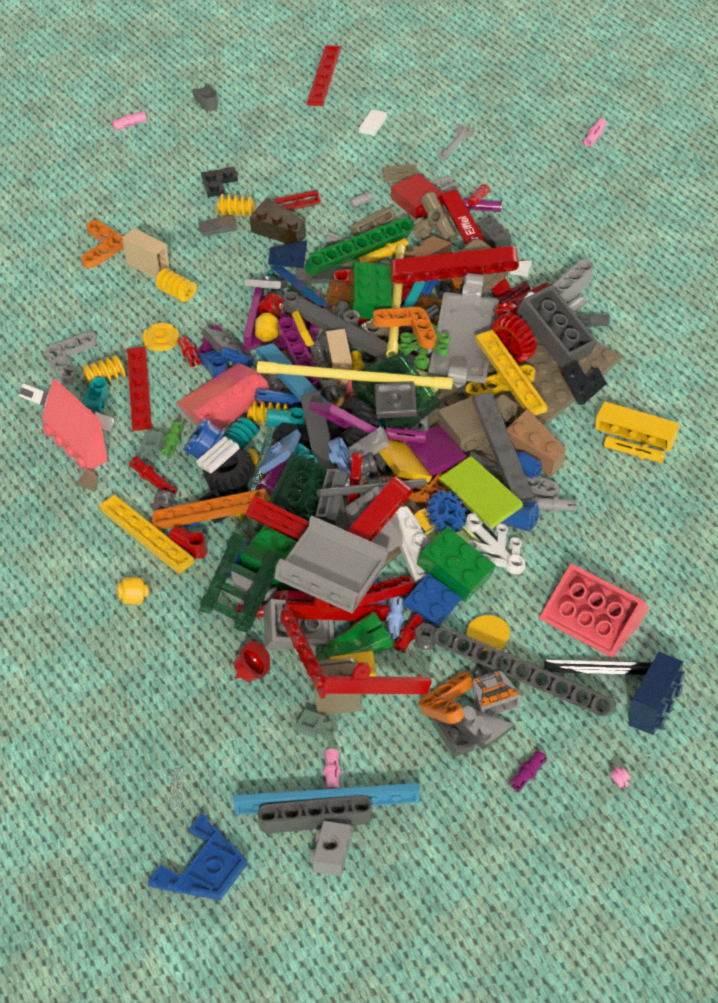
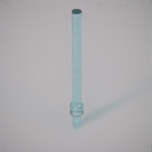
(255, 480)

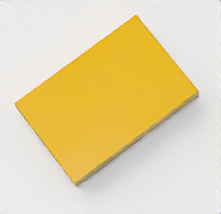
(404, 462)

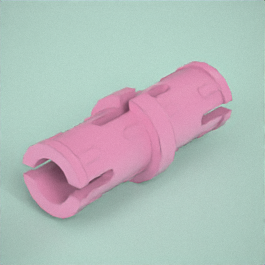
(129, 120)
(598, 127)
(332, 770)

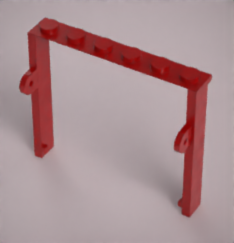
(360, 681)

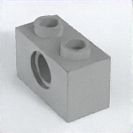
(331, 836)

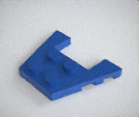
(210, 871)

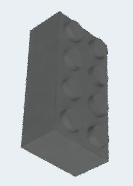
(557, 326)

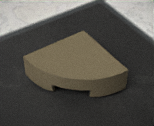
(88, 480)

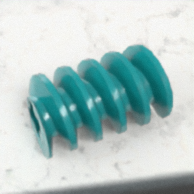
(241, 432)

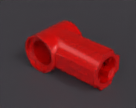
(191, 542)

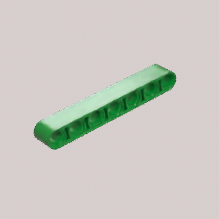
(397, 230)

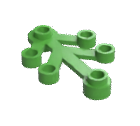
(421, 361)

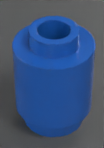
(531, 466)

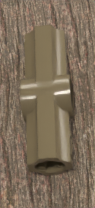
(434, 210)

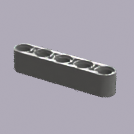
(323, 808)

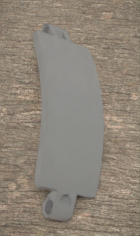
(462, 319)

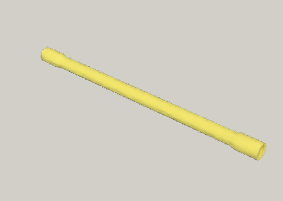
(392, 345)
(274, 368)

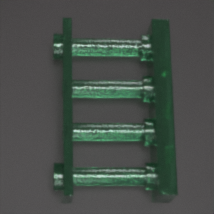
(261, 583)

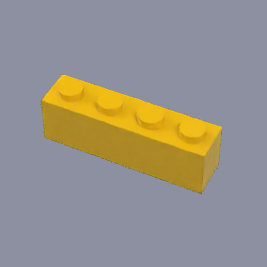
(637, 426)

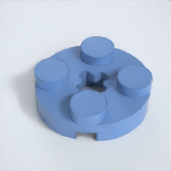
(340, 455)

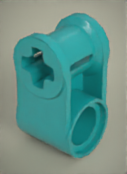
(96, 394)

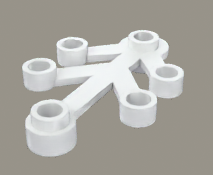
(513, 563)

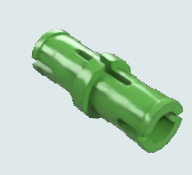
(172, 439)

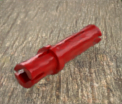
(147, 472)

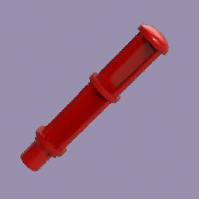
(478, 195)
(355, 475)

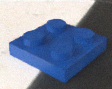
(432, 600)

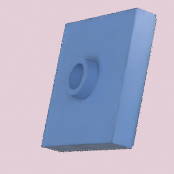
(279, 451)

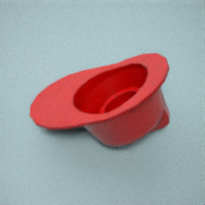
(252, 662)

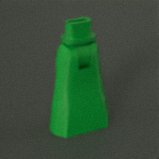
(361, 637)

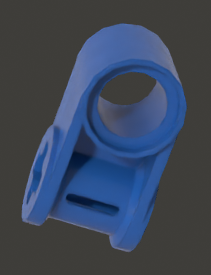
(213, 362)

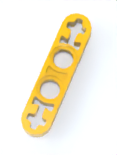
(474, 388)

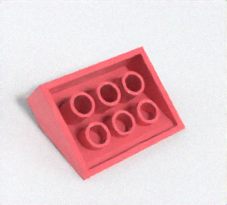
(224, 396)
(73, 427)
(594, 611)

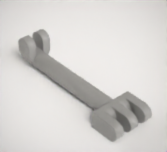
(462, 132)

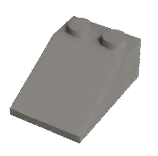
(390, 535)
(317, 632)

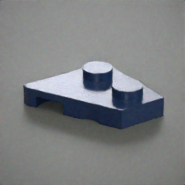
(288, 255)

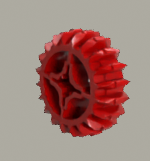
(515, 336)

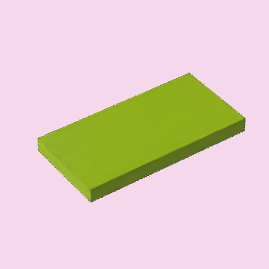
(481, 492)

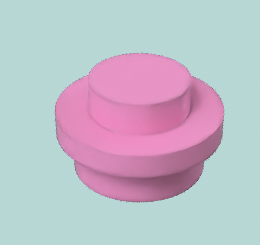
(620, 776)

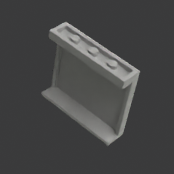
(332, 565)

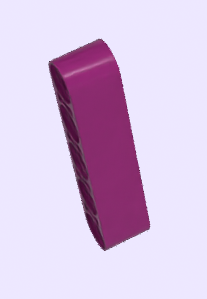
(296, 347)

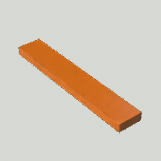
(205, 509)

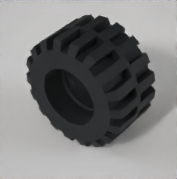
(360, 410)
(232, 475)

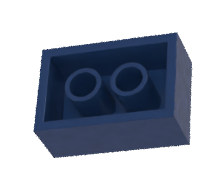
(657, 693)

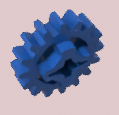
(445, 511)

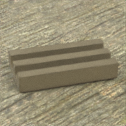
(400, 175)

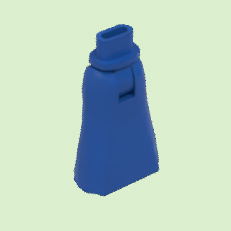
(523, 519)

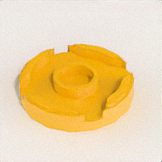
(160, 337)
(489, 630)

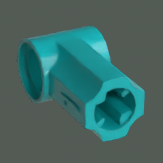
(276, 417)

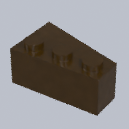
(277, 223)

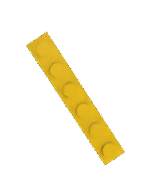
(510, 372)
(146, 534)

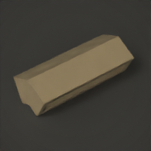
(383, 217)

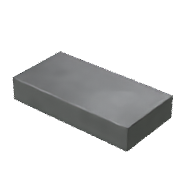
(217, 226)

